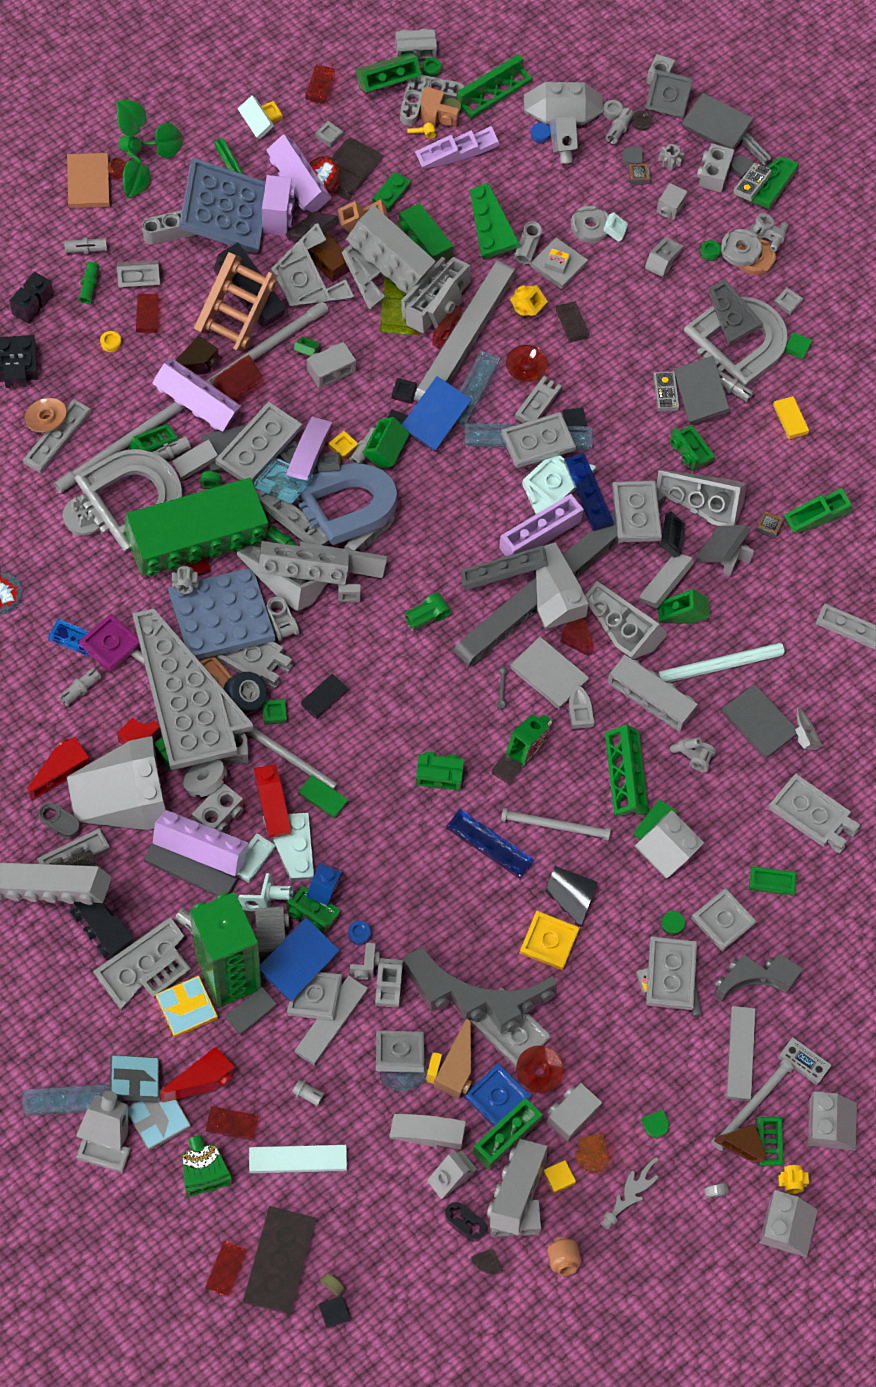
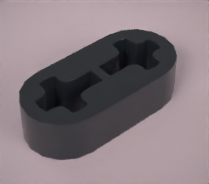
(461, 1226)

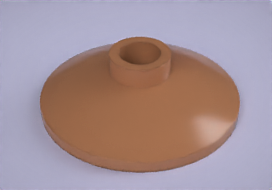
(45, 415)

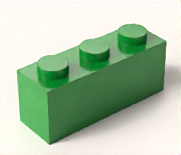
(388, 72)
(425, 232)
(507, 1133)

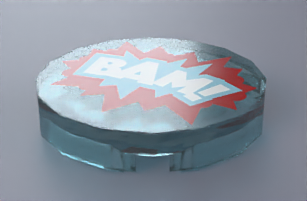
(9, 593)

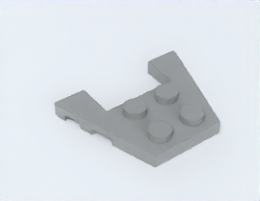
(363, 274)
(300, 278)

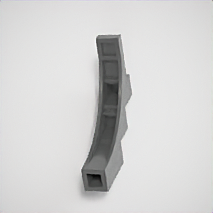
(472, 1002)

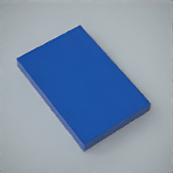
(436, 413)
(298, 959)

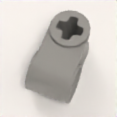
(282, 622)

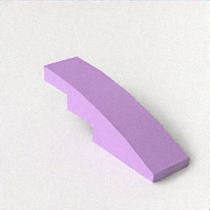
(457, 149)
(309, 448)

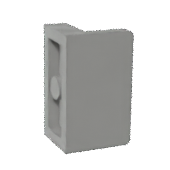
(138, 273)

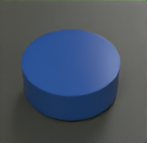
(540, 132)
(359, 932)

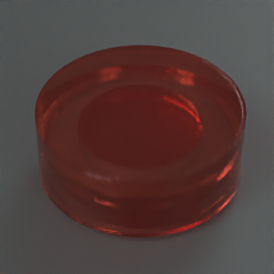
(116, 168)

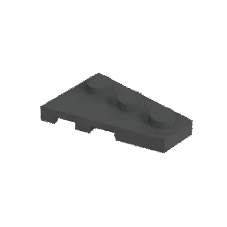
(733, 312)

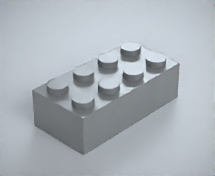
(390, 249)

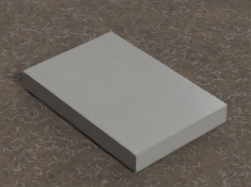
(538, 440)
(636, 511)
(548, 672)
(671, 973)
(512, 1043)

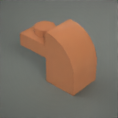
(434, 111)
(352, 212)

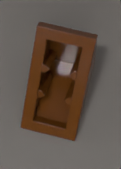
(744, 1143)

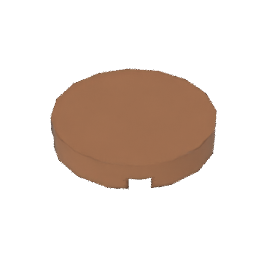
(764, 262)

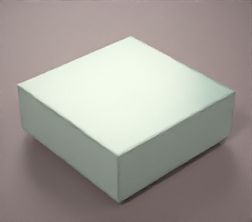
(615, 227)

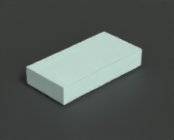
(255, 117)
(257, 853)

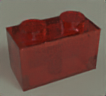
(237, 377)

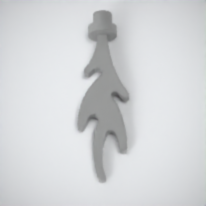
(631, 1188)

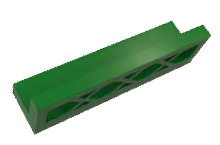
(489, 83)
(634, 773)

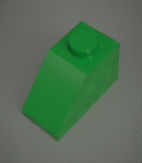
(684, 608)

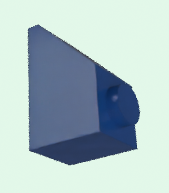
(324, 883)

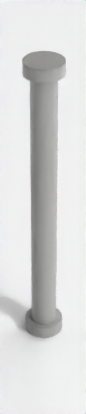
(555, 824)
(785, 1067)

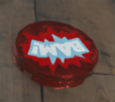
(327, 171)

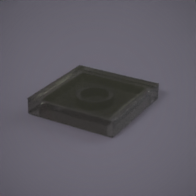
(325, 221)

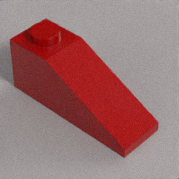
(61, 763)
(272, 800)
(201, 1077)

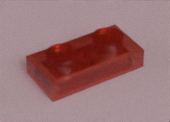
(320, 84)
(447, 326)
(232, 1123)

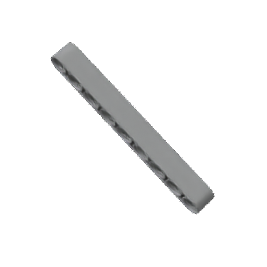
(469, 326)

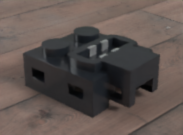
(18, 359)

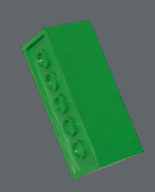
(196, 527)
(225, 949)

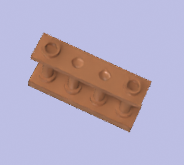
(215, 303)

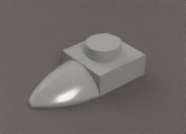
(580, 709)
(806, 733)

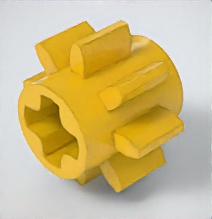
(793, 1179)

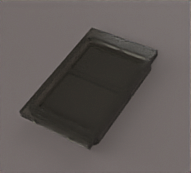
(357, 164)

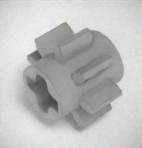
(671, 156)
(185, 580)

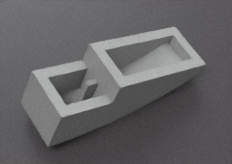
(428, 1130)

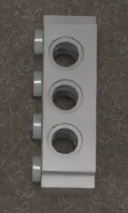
(423, 291)

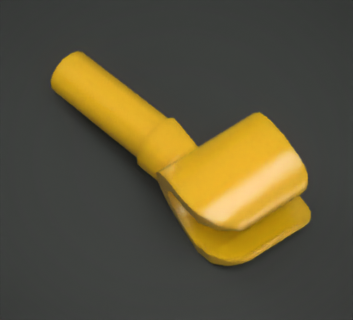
(428, 129)

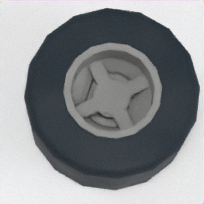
(252, 689)

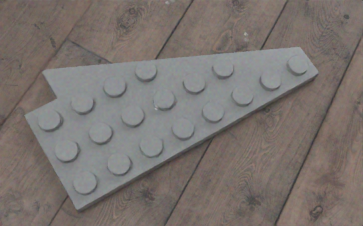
(190, 704)

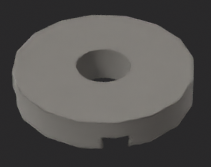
(585, 232)
(741, 257)
(196, 781)

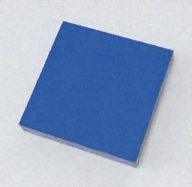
(496, 1094)

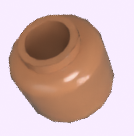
(564, 1256)

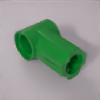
(432, 609)

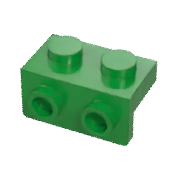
(691, 447)
(317, 913)

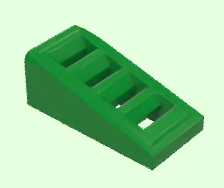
(140, 441)
(777, 1121)

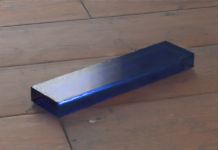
(588, 492)
(490, 844)

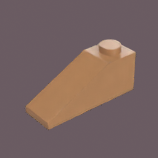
(456, 1069)

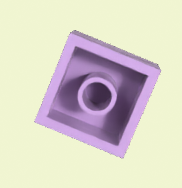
(278, 205)

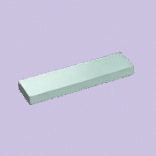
(297, 1159)

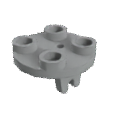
(79, 525)

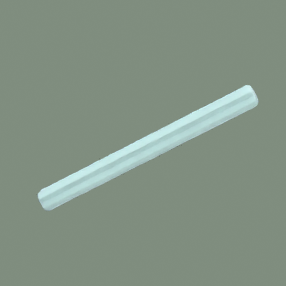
(722, 663)

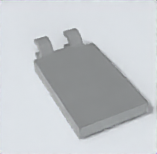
(259, 660)
(814, 813)

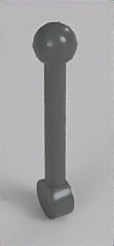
(501, 703)

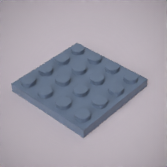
(223, 205)
(222, 614)

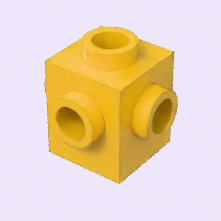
(528, 300)

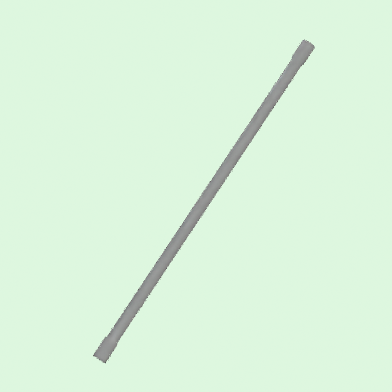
(311, 315)

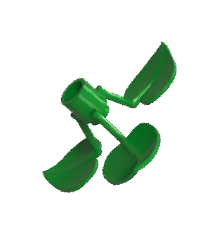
(169, 142)

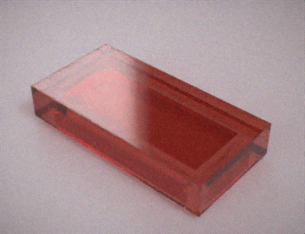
(147, 313)
(225, 1269)

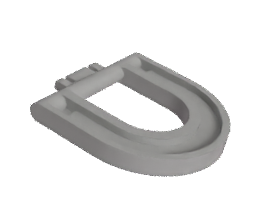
(758, 361)
(115, 468)

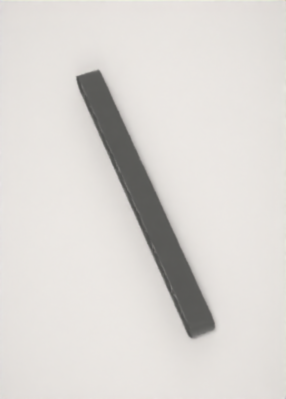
(524, 603)

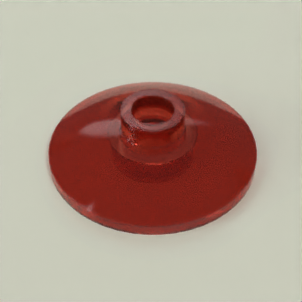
(526, 356)
(543, 1058)

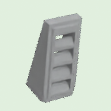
(169, 978)

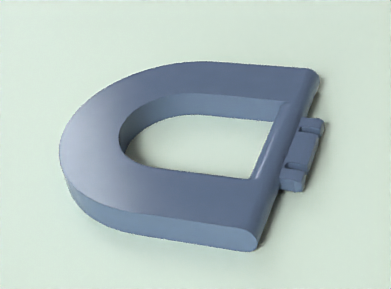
(357, 522)

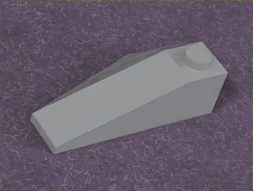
(710, 497)
(625, 624)

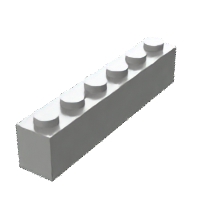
(53, 883)

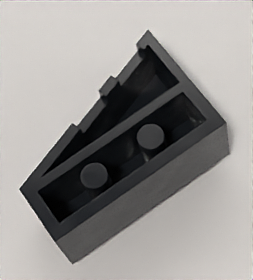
(102, 927)

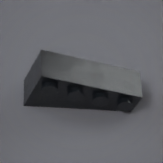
(273, 308)

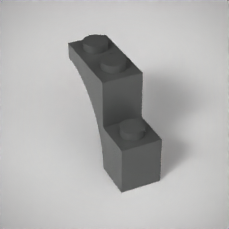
(777, 973)

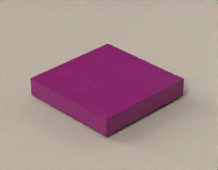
(110, 643)

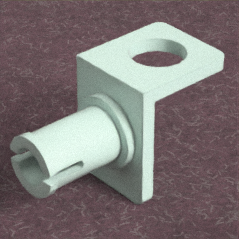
(268, 893)

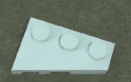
(296, 848)

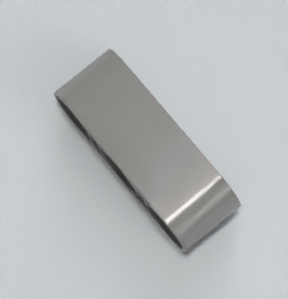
(163, 228)

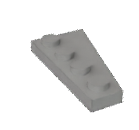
(122, 972)

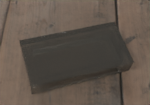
(572, 322)

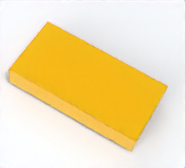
(791, 417)

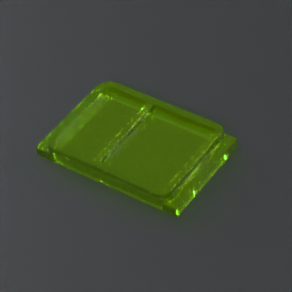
(391, 310)

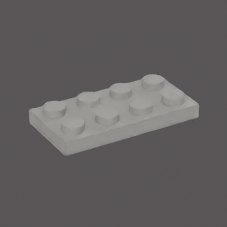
(259, 443)

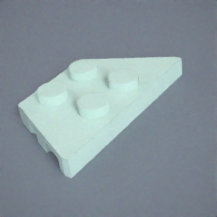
(548, 483)

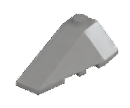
(295, 591)
(558, 591)

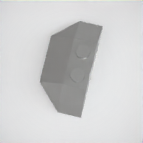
(563, 100)

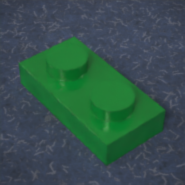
(392, 190)

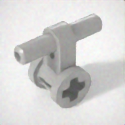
(769, 231)
(698, 752)

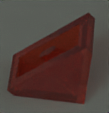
(577, 636)

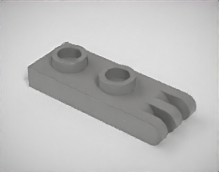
(538, 401)

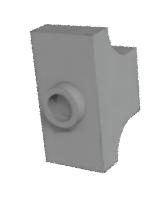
(388, 982)
(451, 1173)

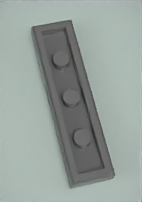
(504, 567)
(190, 871)

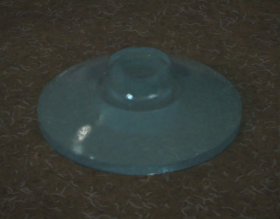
(403, 1080)

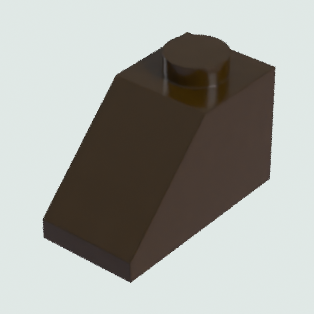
(199, 356)

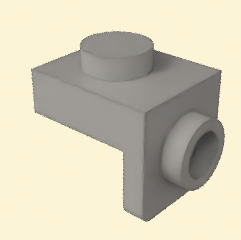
(743, 553)
(366, 971)

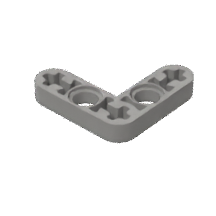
(424, 81)

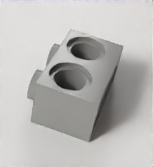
(715, 168)
(212, 808)

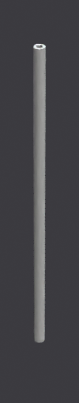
(274, 746)

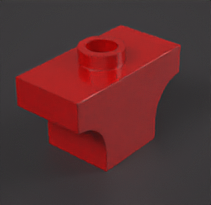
(135, 730)

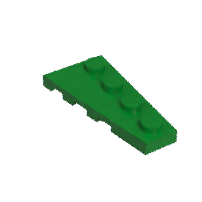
(492, 226)

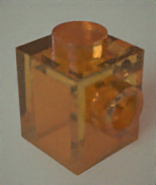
(592, 1154)

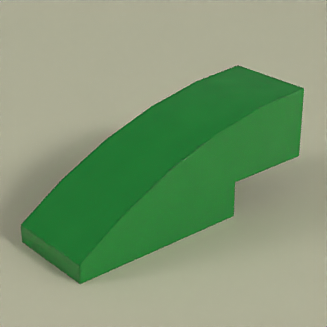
(819, 511)

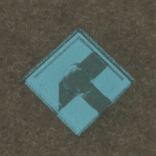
(277, 483)

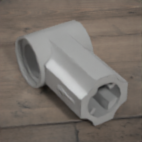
(529, 243)

